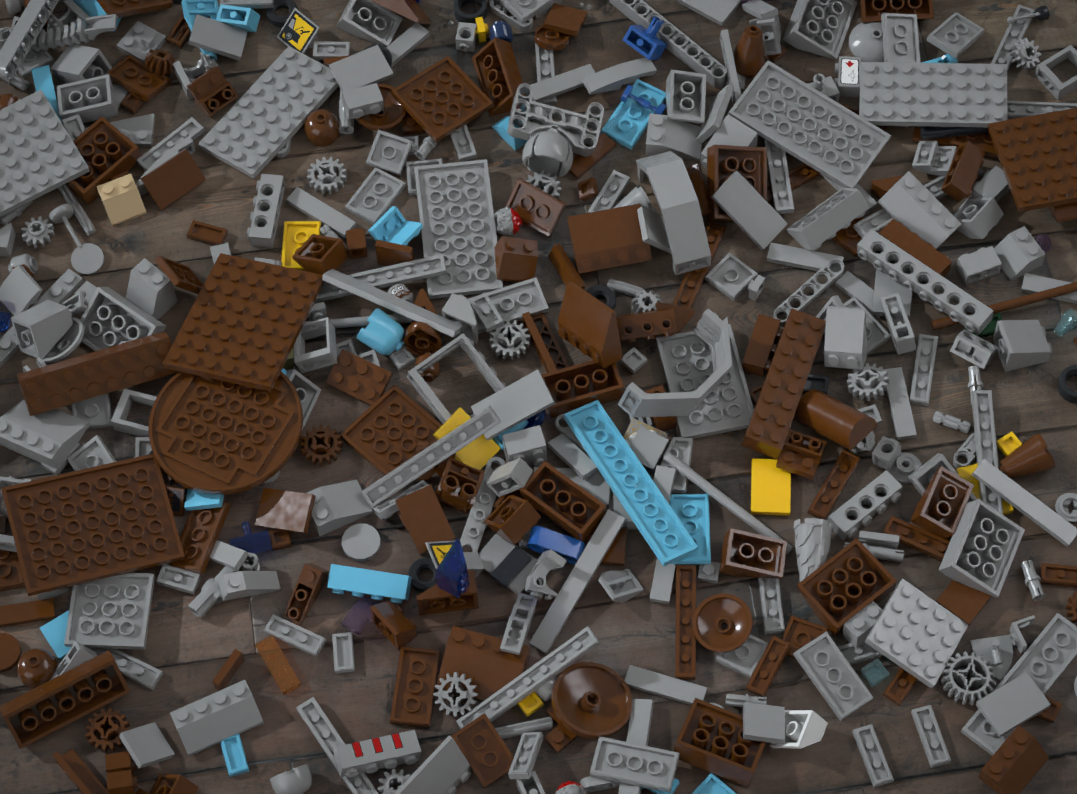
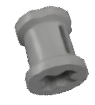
(253, 559)

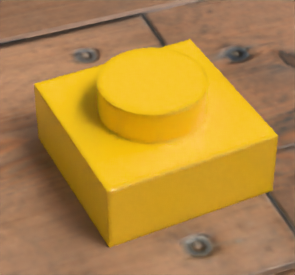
(482, 29)
(1008, 443)
(530, 704)

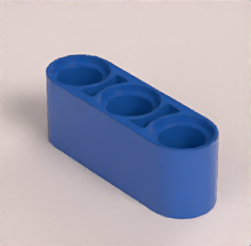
(565, 546)

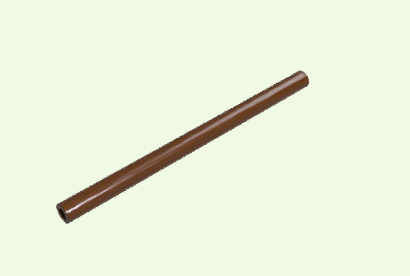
(1015, 303)

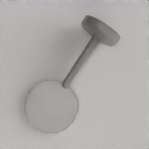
(86, 257)

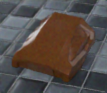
(459, 484)

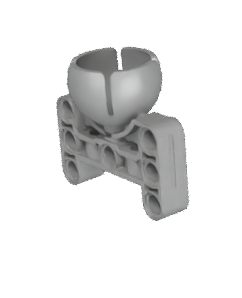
(551, 140)

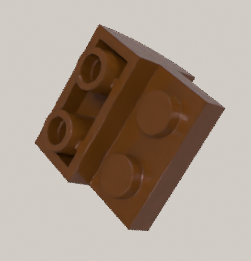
(212, 91)
(801, 454)

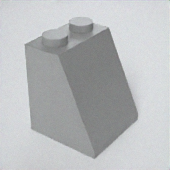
(79, 64)
(731, 133)
(150, 289)
(41, 327)
(1021, 343)

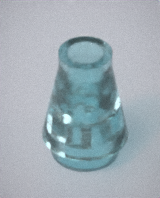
(1066, 323)

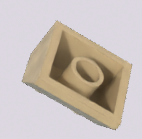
(121, 199)

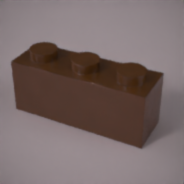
(963, 171)
(761, 345)

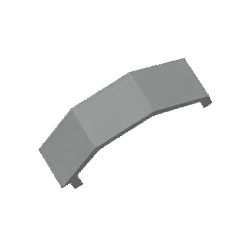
(679, 210)
(716, 335)

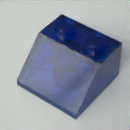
(452, 571)

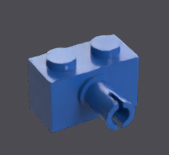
(646, 40)

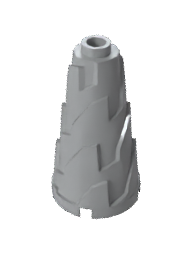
(811, 544)

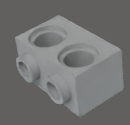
(973, 349)

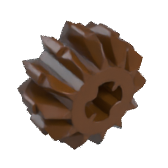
(159, 62)

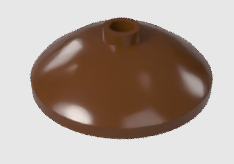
(391, 115)
(716, 612)

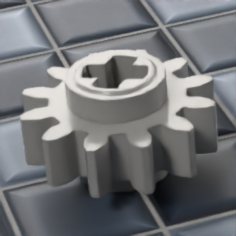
(1025, 54)
(38, 232)
(391, 780)

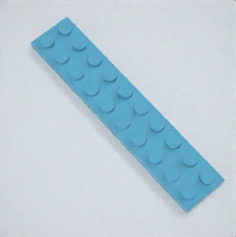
(630, 483)

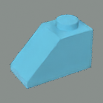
(238, 17)
(501, 128)

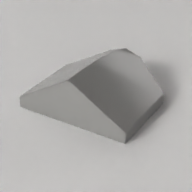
(620, 585)

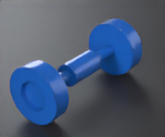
(646, 104)

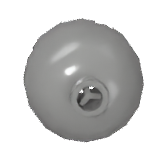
(292, 782)

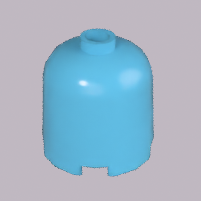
(382, 333)

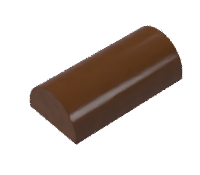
(833, 419)

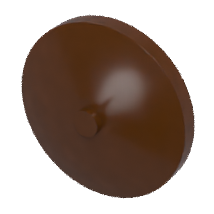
(591, 700)

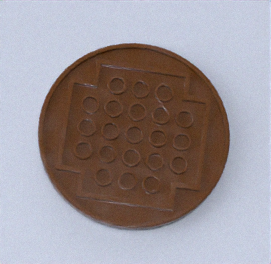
(224, 433)

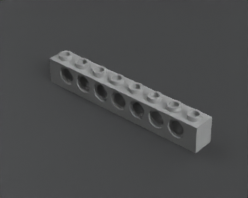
(921, 273)

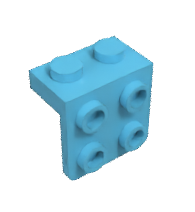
(394, 228)

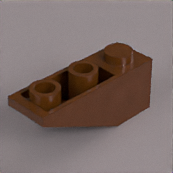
(305, 593)

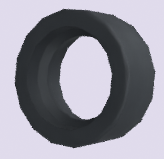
(469, 18)
(1064, 391)

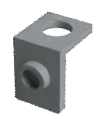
(1016, 636)

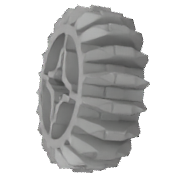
(949, 675)

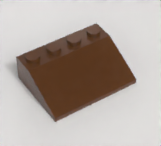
(106, 155)
(723, 162)
(607, 239)
(589, 326)
(846, 586)
(481, 660)
(716, 744)

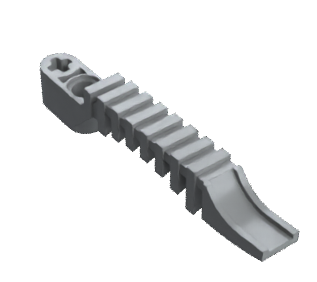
(76, 34)

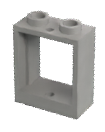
(1050, 80)
(318, 358)
(122, 410)

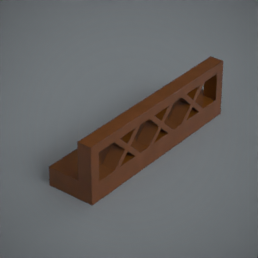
(541, 348)
(79, 773)

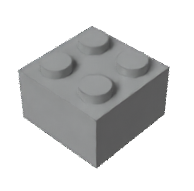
(527, 444)

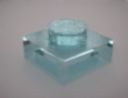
(875, 672)

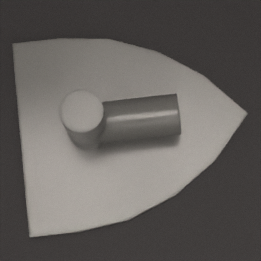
(997, 650)

